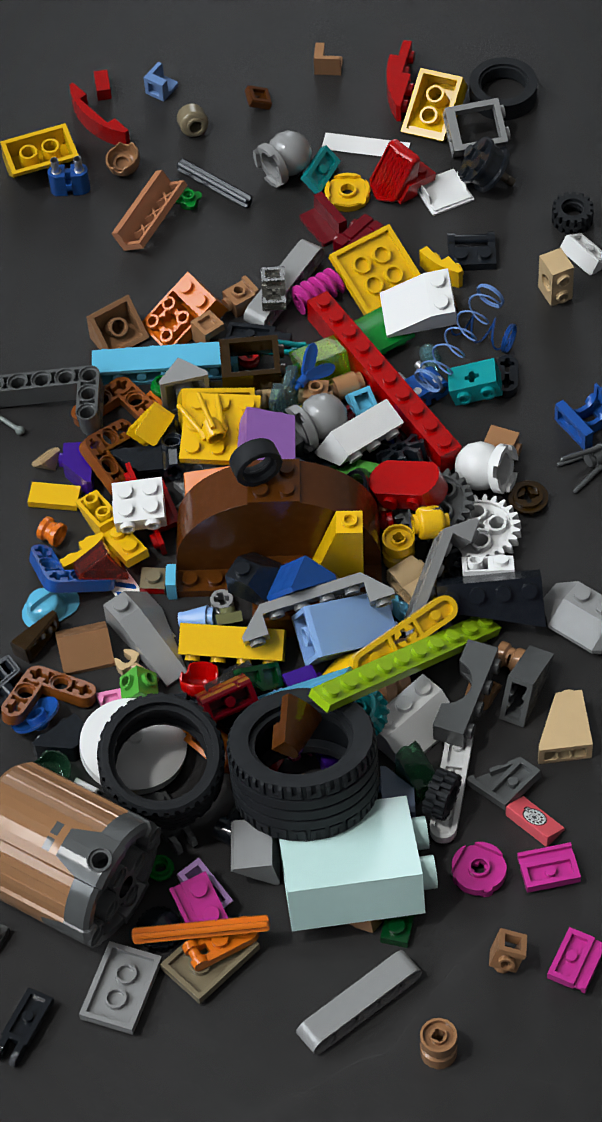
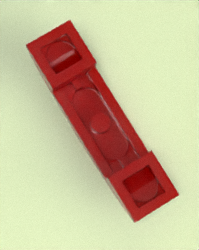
(110, 132)

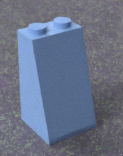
(339, 627)

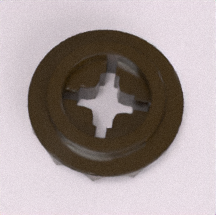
(534, 490)

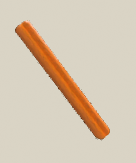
(201, 929)

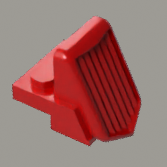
(399, 174)

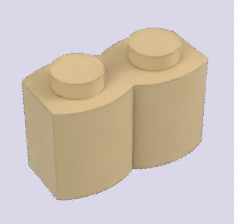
(404, 577)

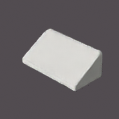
(583, 252)

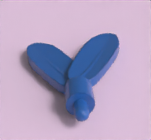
(311, 372)

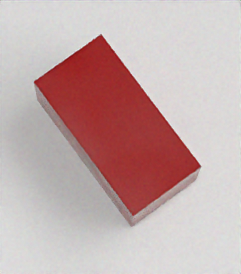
(102, 85)

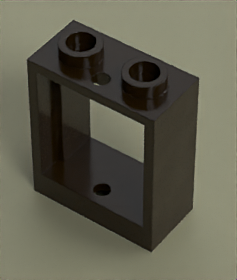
(254, 345)

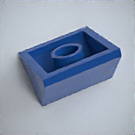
(298, 576)

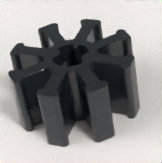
(409, 450)

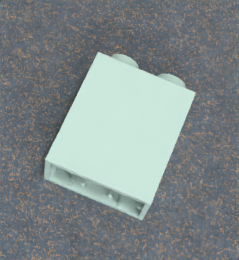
(361, 872)

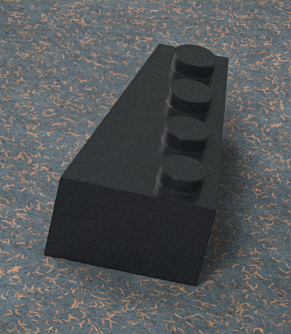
(498, 596)

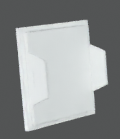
(445, 193)

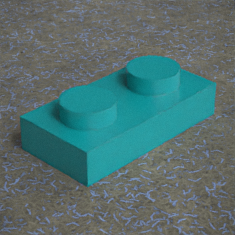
(320, 169)

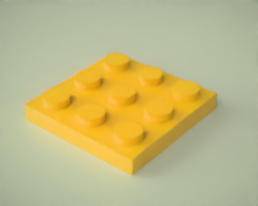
(373, 266)
(192, 447)

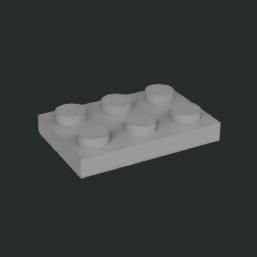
(120, 987)

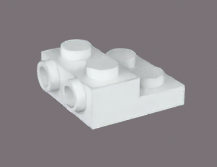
(139, 505)

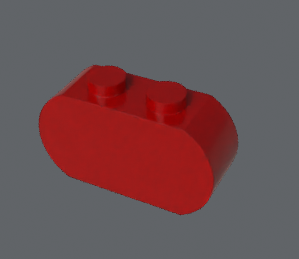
(408, 484)

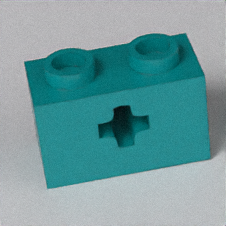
(475, 382)

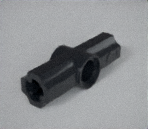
(170, 451)

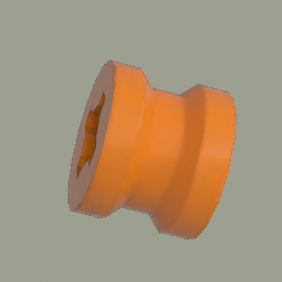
(51, 531)

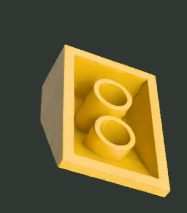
(429, 98)

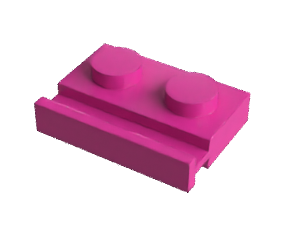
(548, 867)
(198, 899)
(576, 960)

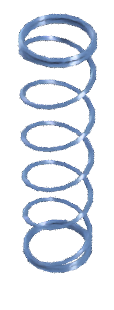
(426, 385)

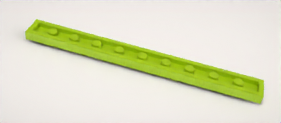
(401, 663)

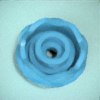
(399, 608)

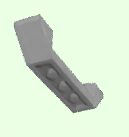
(456, 535)
(377, 594)

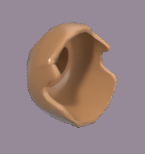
(123, 159)

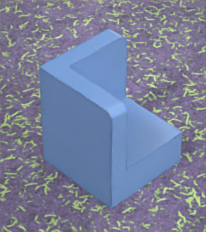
(157, 84)

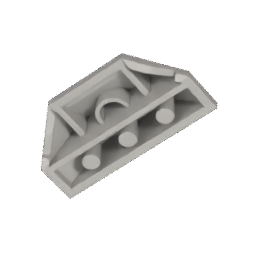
(575, 614)

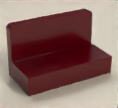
(324, 220)

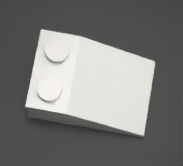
(419, 304)

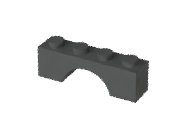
(456, 719)

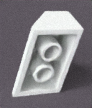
(361, 434)
(411, 717)

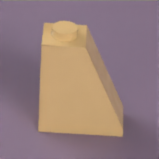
(566, 730)

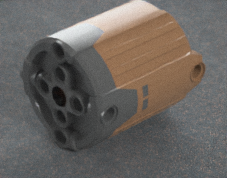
(71, 854)

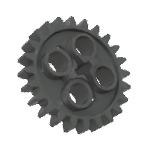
(457, 504)

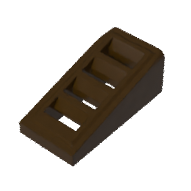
(34, 639)

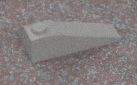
(146, 630)

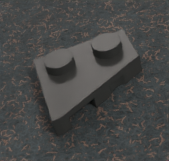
(506, 781)

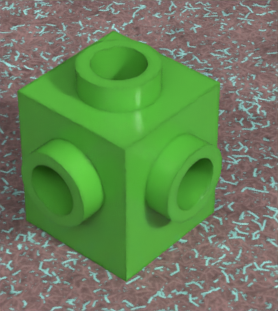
(138, 682)

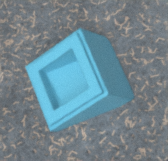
(361, 400)

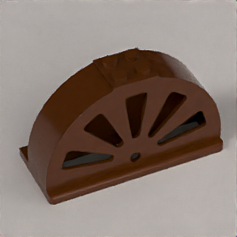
(273, 519)

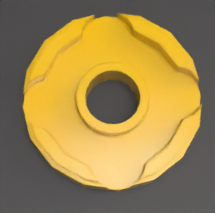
(352, 201)

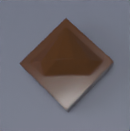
(258, 97)

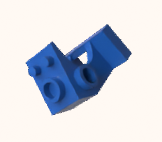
(572, 419)

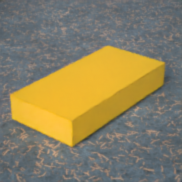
(54, 496)

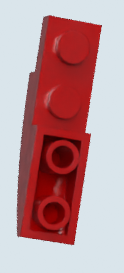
(399, 79)

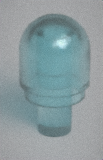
(425, 354)

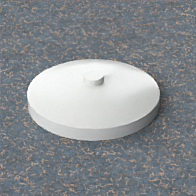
(147, 758)

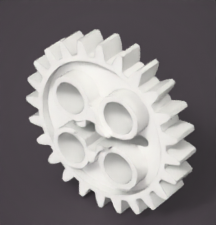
(493, 516)

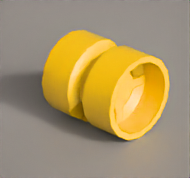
(397, 544)

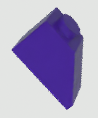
(76, 467)

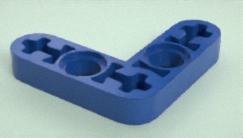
(57, 579)

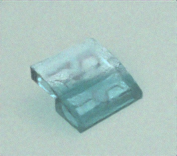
(284, 394)

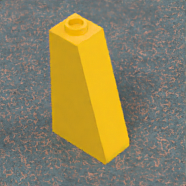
(342, 544)

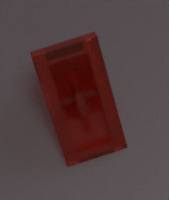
(100, 564)

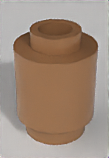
(346, 384)

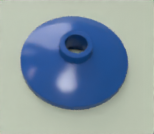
(39, 716)

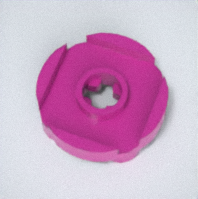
(479, 883)

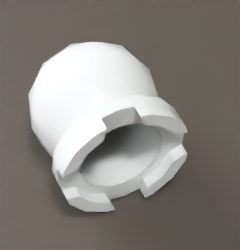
(487, 466)

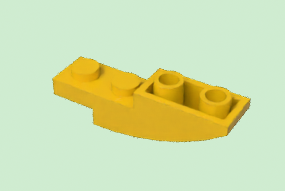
(100, 518)

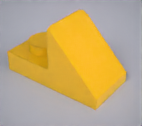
(151, 425)

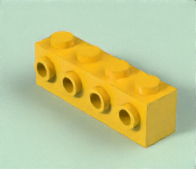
(227, 642)

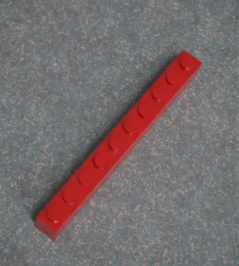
(384, 380)

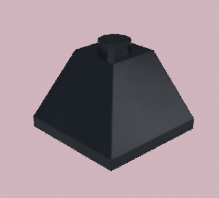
(252, 577)

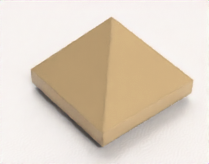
(47, 460)

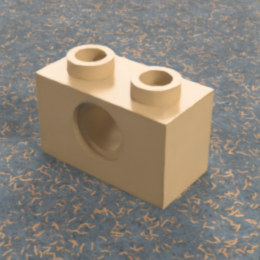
(556, 277)

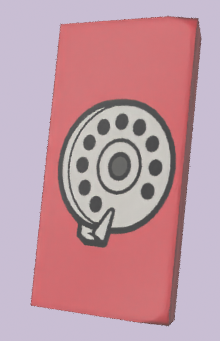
(534, 820)

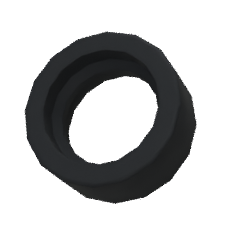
(261, 472)

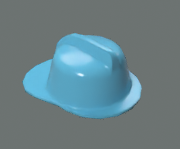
(42, 602)

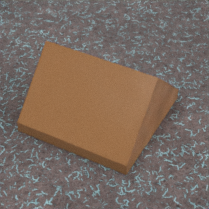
(116, 325)
(85, 648)

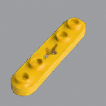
(423, 622)

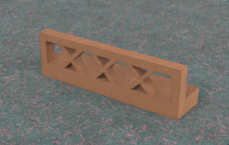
(148, 211)

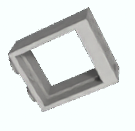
(449, 116)

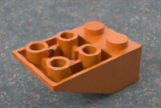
(171, 317)

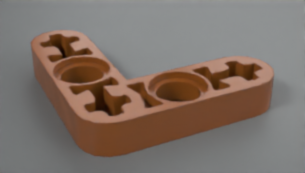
(122, 397)
(102, 449)
(39, 681)

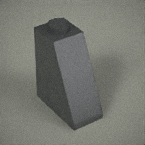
(525, 685)

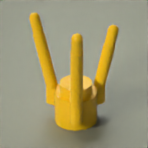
(213, 429)

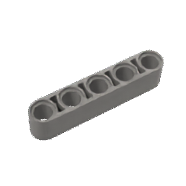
(298, 267)
(358, 1002)

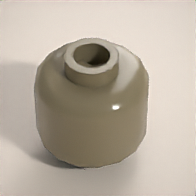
(192, 120)

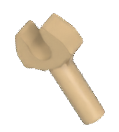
(134, 658)

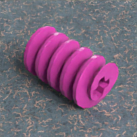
(323, 281)

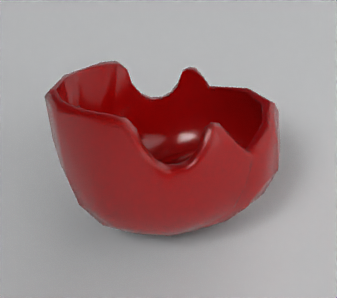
(196, 676)

